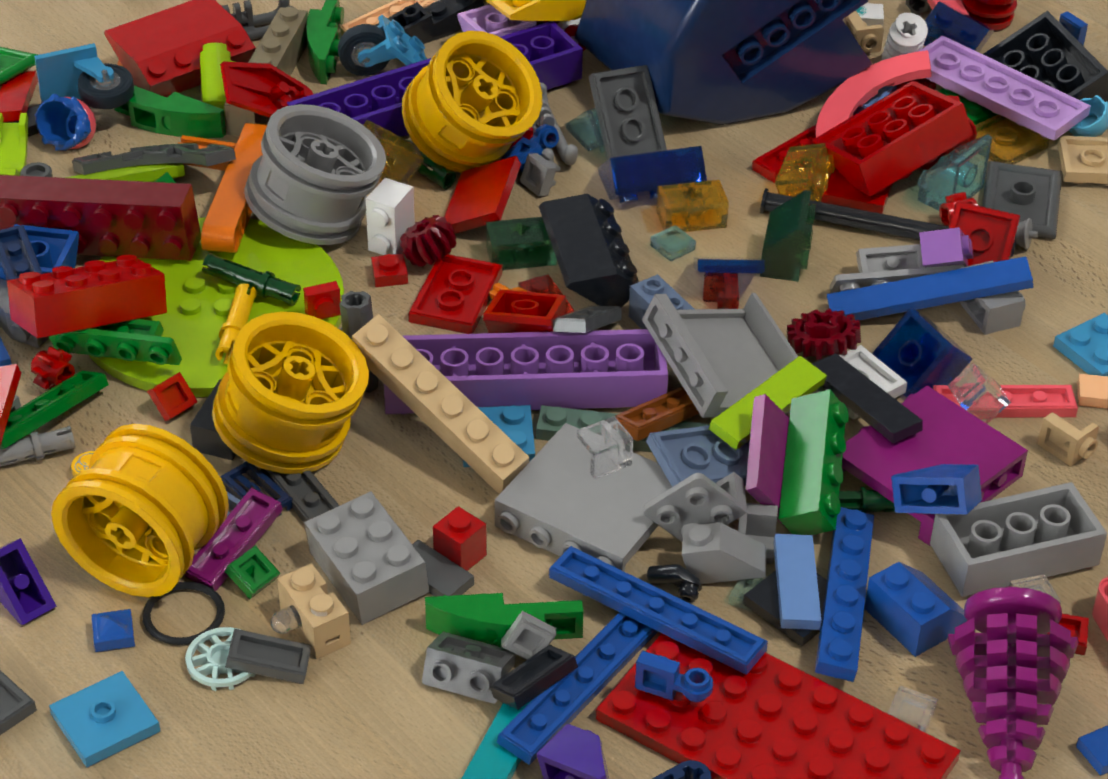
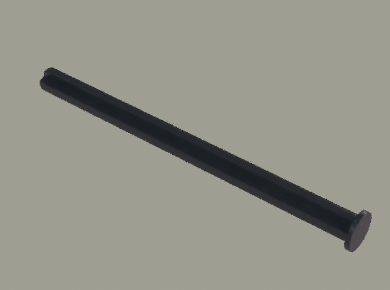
(859, 218)

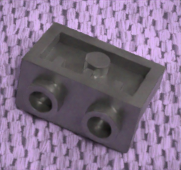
(466, 666)

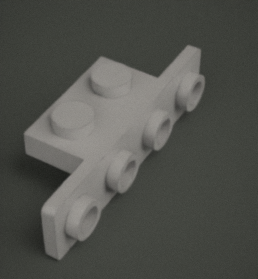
(886, 265)

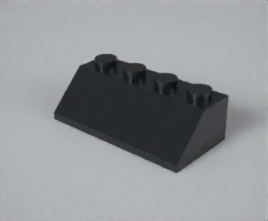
(590, 248)

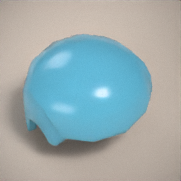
(1096, 122)

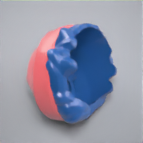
(65, 122)

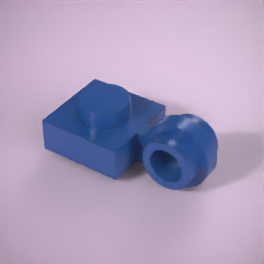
(544, 137)
(662, 678)

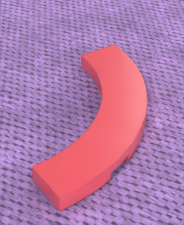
(865, 85)

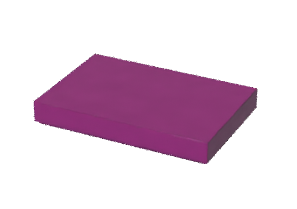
(767, 452)

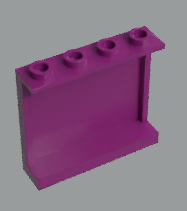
(947, 437)

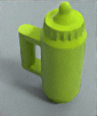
(211, 76)

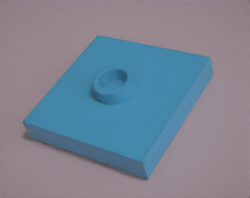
(104, 718)

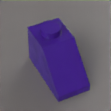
(21, 585)
(573, 755)

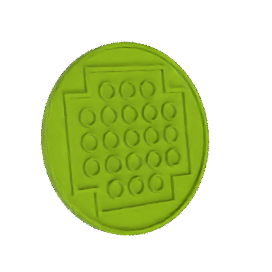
(201, 304)

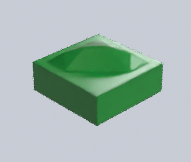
(252, 572)

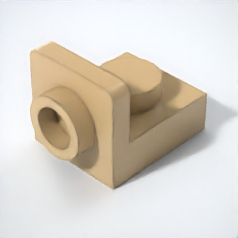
(868, 37)
(1066, 440)

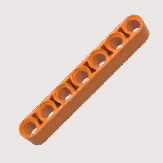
(229, 210)

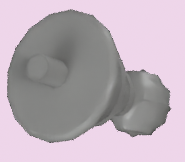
(1025, 234)

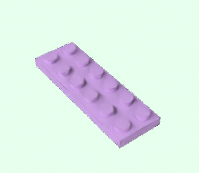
(1003, 89)

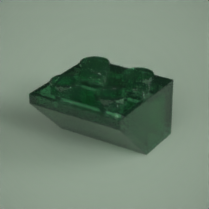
(788, 237)

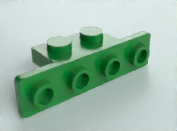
(123, 340)

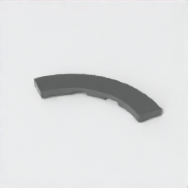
(155, 154)

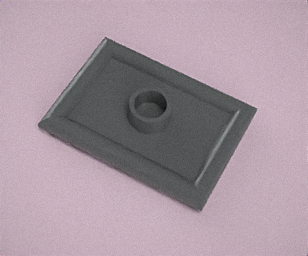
(1025, 192)

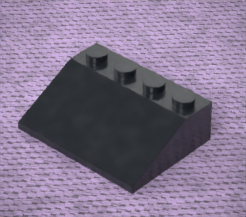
(1053, 57)

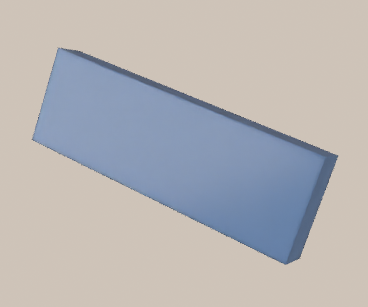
(797, 582)

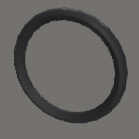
(183, 640)

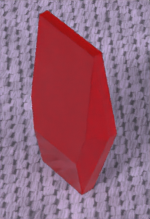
(260, 87)

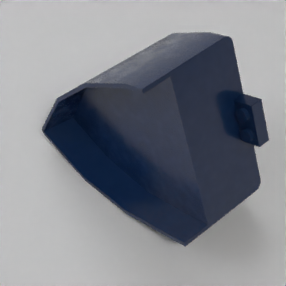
(727, 56)

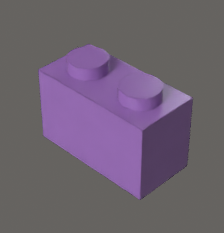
(945, 248)

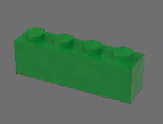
(813, 464)

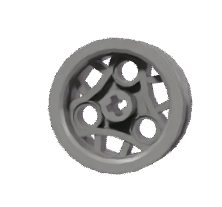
(314, 174)

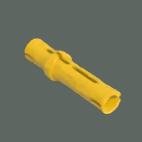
(236, 319)

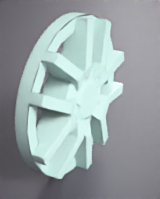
(213, 660)

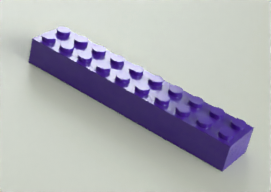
(379, 97)

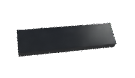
(868, 399)

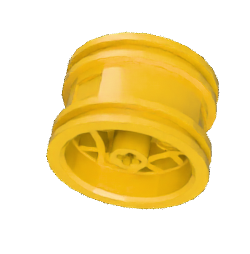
(471, 101)
(289, 392)
(140, 510)

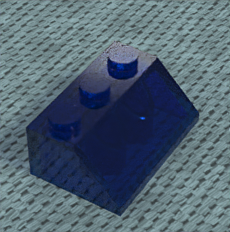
(642, 173)

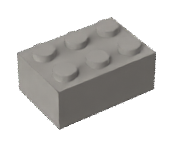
(367, 557)

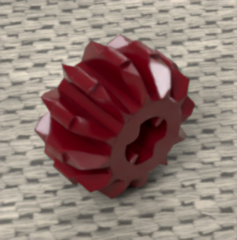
(428, 240)

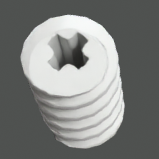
(905, 35)

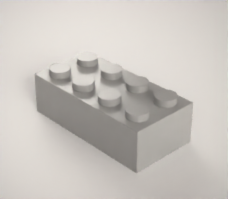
(1018, 538)

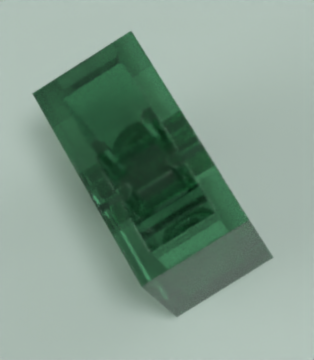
(519, 243)

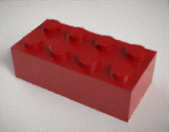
(86, 296)

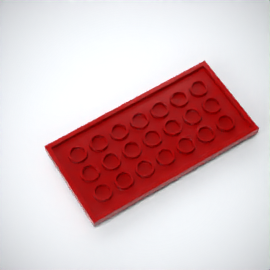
(772, 725)

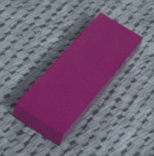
(234, 538)

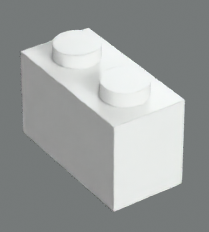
(389, 215)

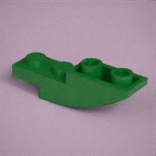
(324, 39)
(174, 115)
(488, 619)

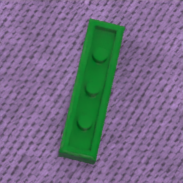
(51, 404)

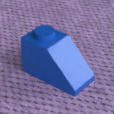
(938, 489)

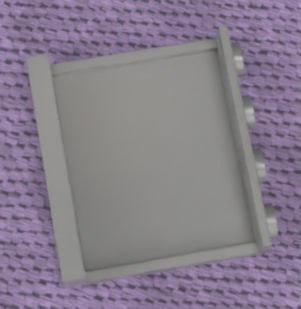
(718, 351)
(563, 505)

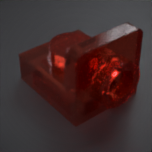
(721, 289)

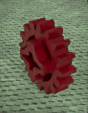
(824, 333)

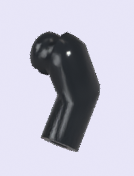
(675, 574)

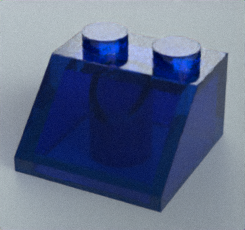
(956, 26)
(921, 353)

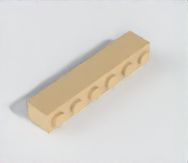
(440, 404)

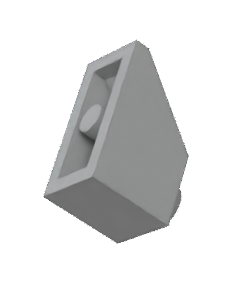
(722, 553)

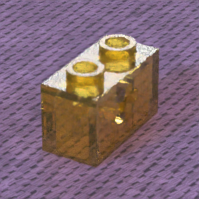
(401, 155)
(805, 169)
(693, 206)

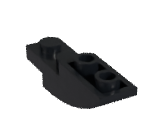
(435, 20)

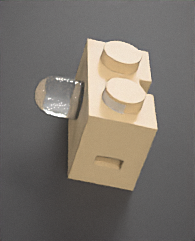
(311, 612)

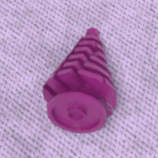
(1012, 670)

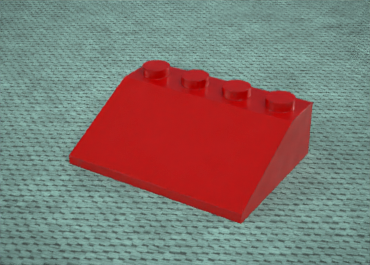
(167, 45)
(896, 136)

